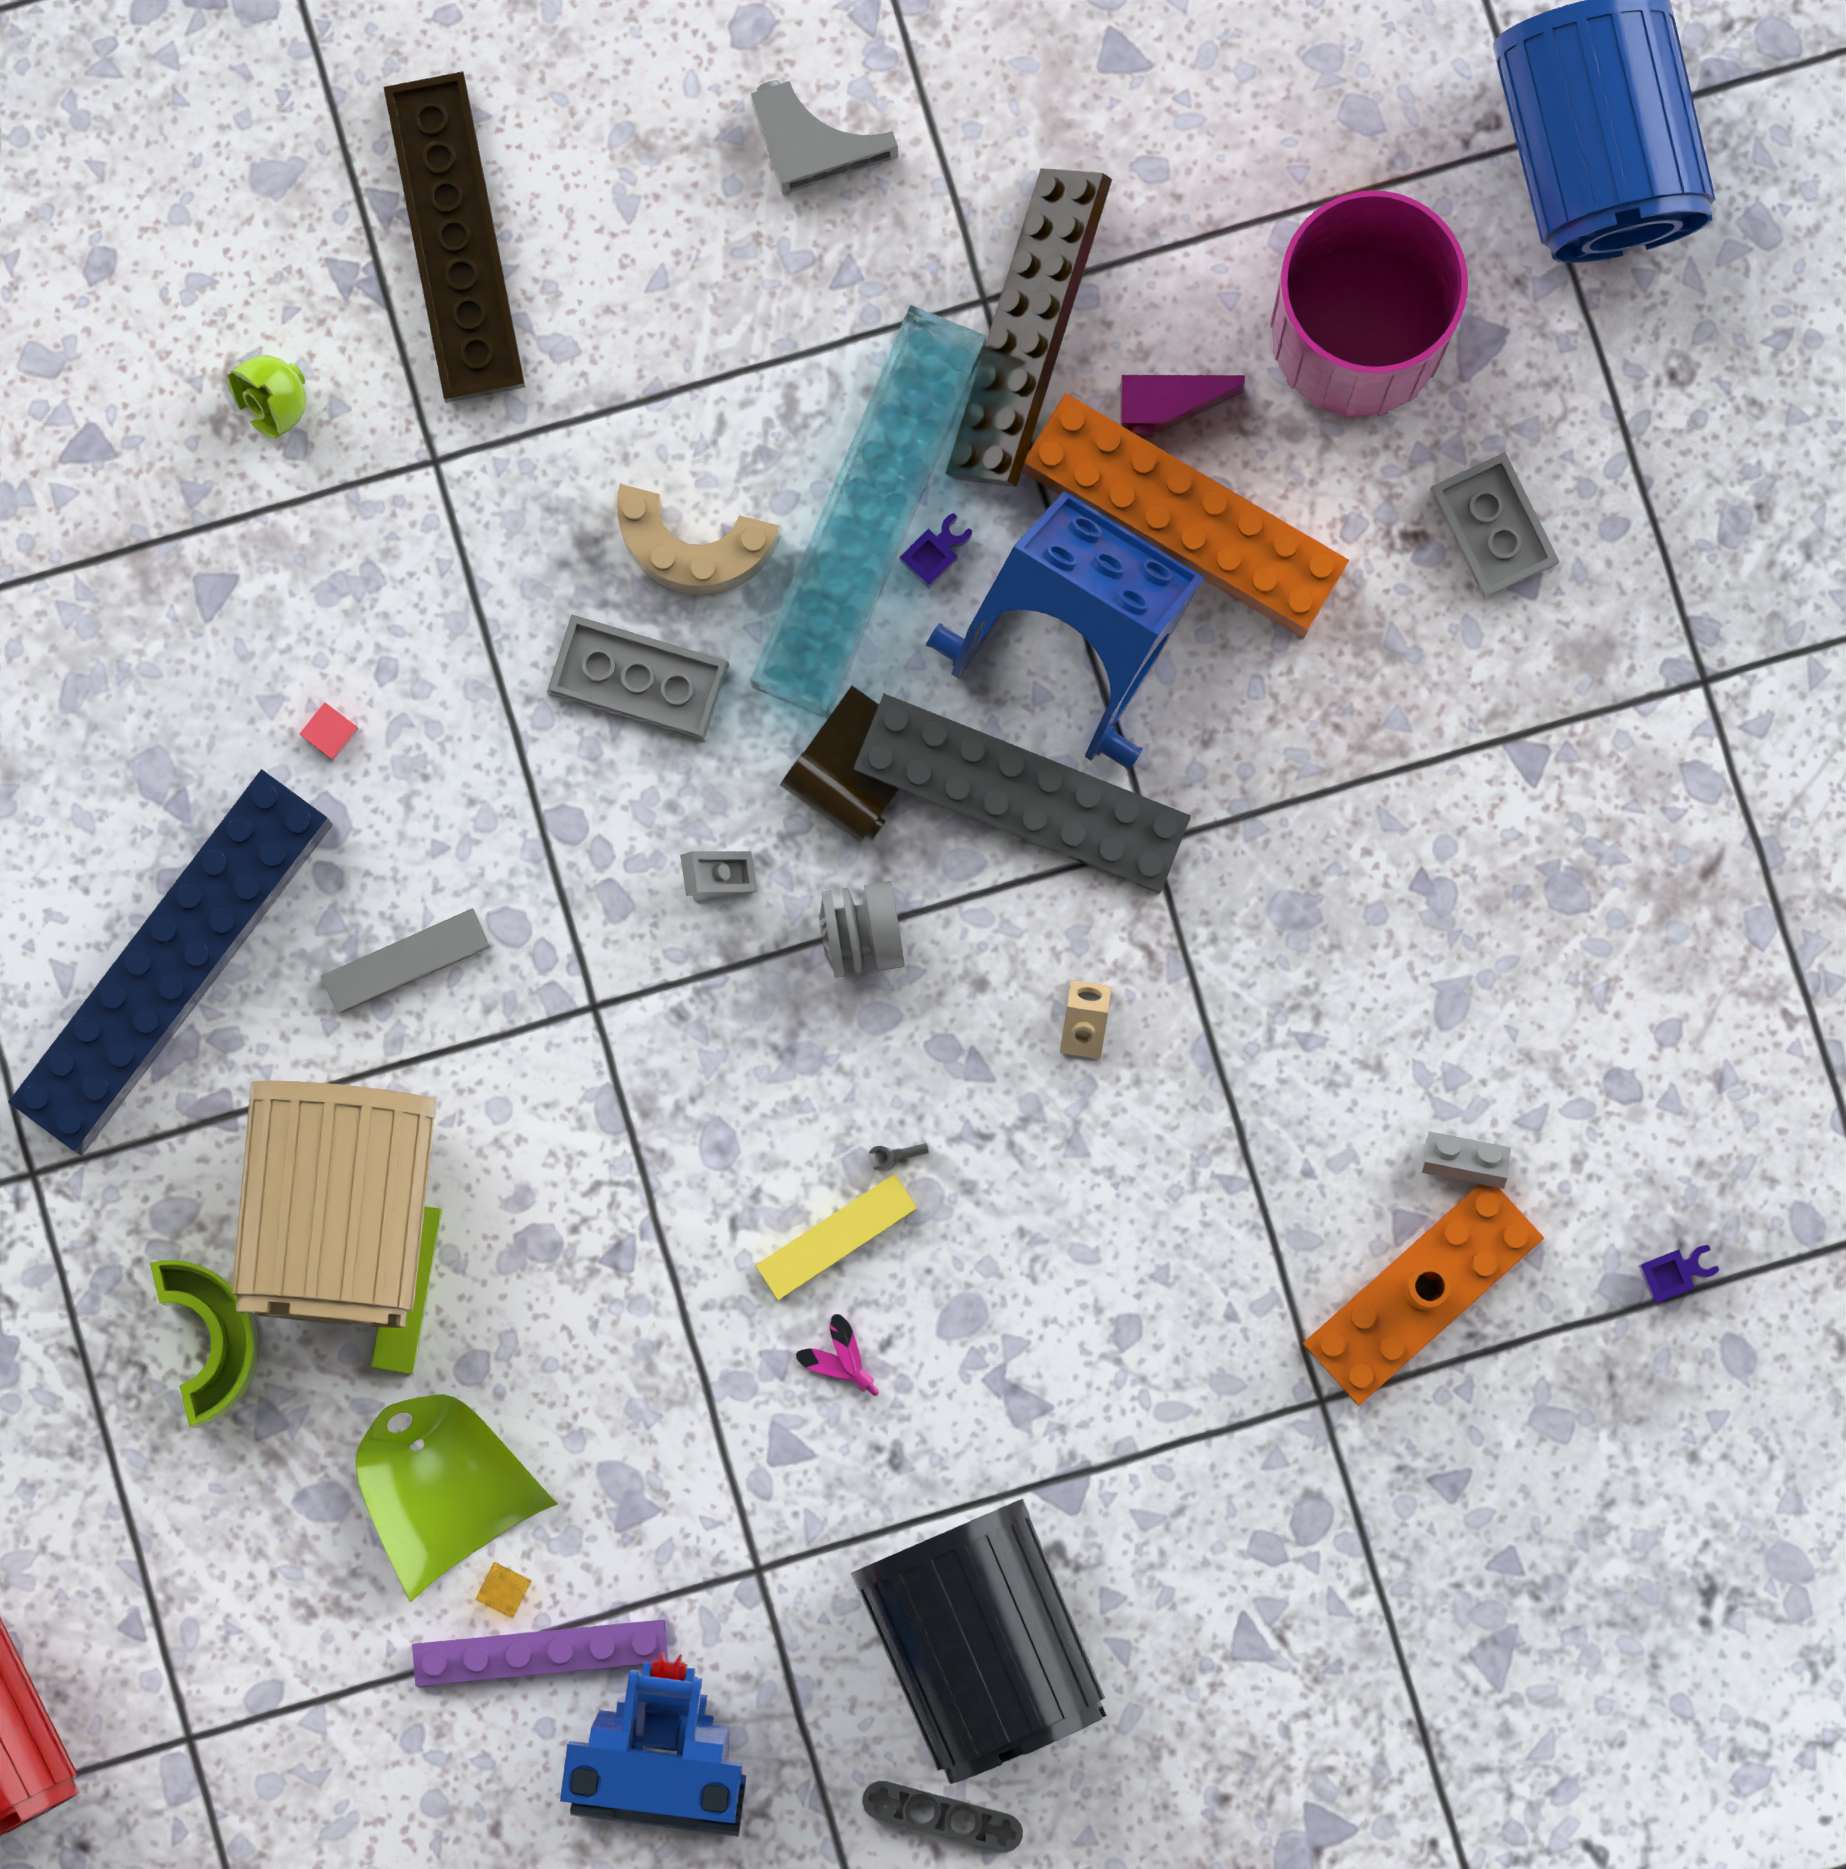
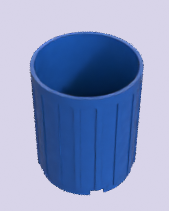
(1605, 127)

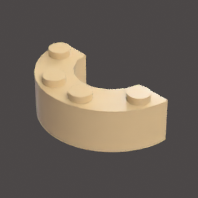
(686, 566)

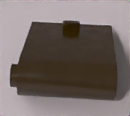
(825, 772)

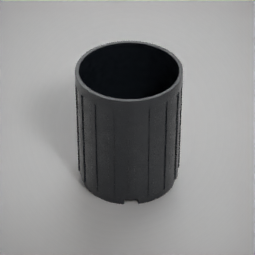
(982, 1643)

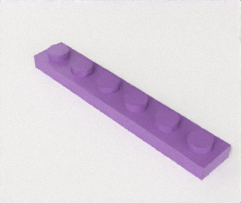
(539, 1652)

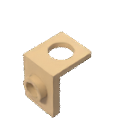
(1085, 1020)

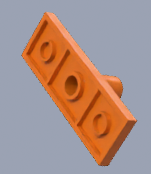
(1389, 1319)

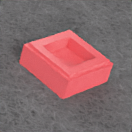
(328, 731)

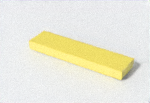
(836, 1237)

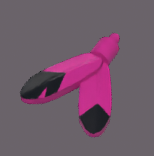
(845, 1365)

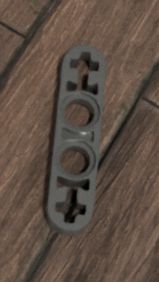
(941, 1821)

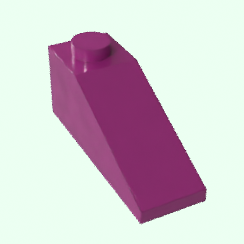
(1164, 401)

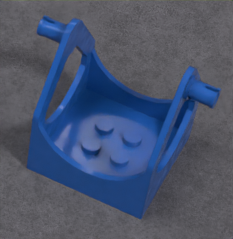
(1099, 583)

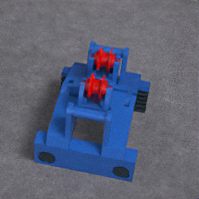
(682, 1791)

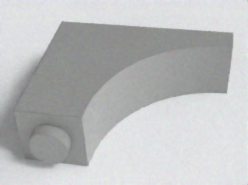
(807, 149)

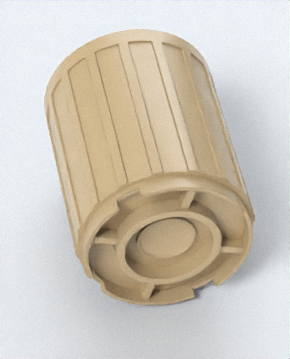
(332, 1202)

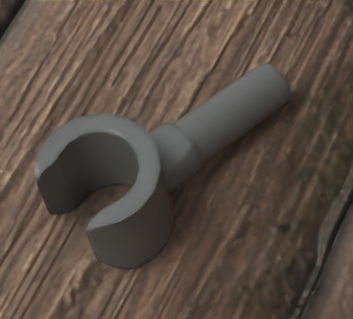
(898, 1154)

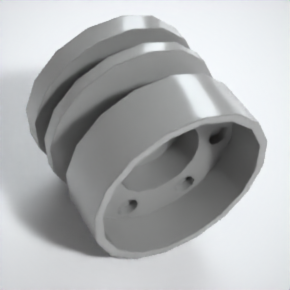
(862, 929)

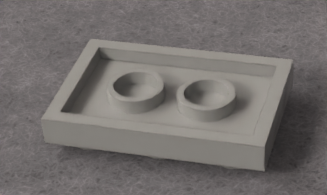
(1494, 525)

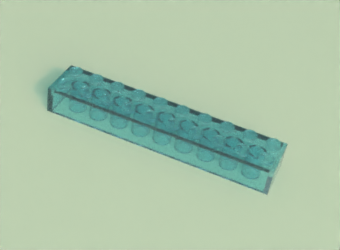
(868, 512)

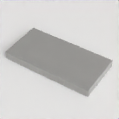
(638, 677)

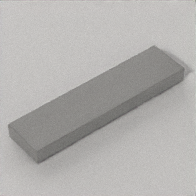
(405, 961)

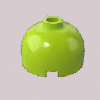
(271, 393)

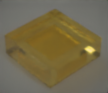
(503, 1589)

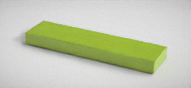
(398, 1347)

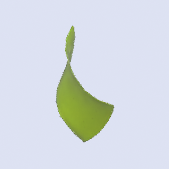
(446, 1497)

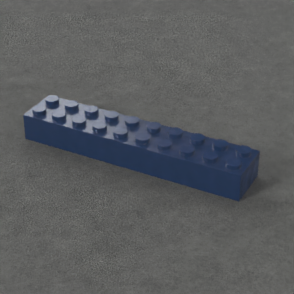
(171, 962)

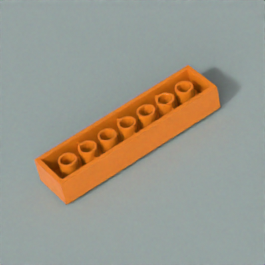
(1186, 515)

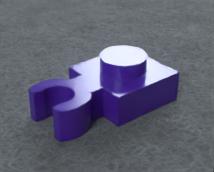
(932, 554)
(1672, 1274)

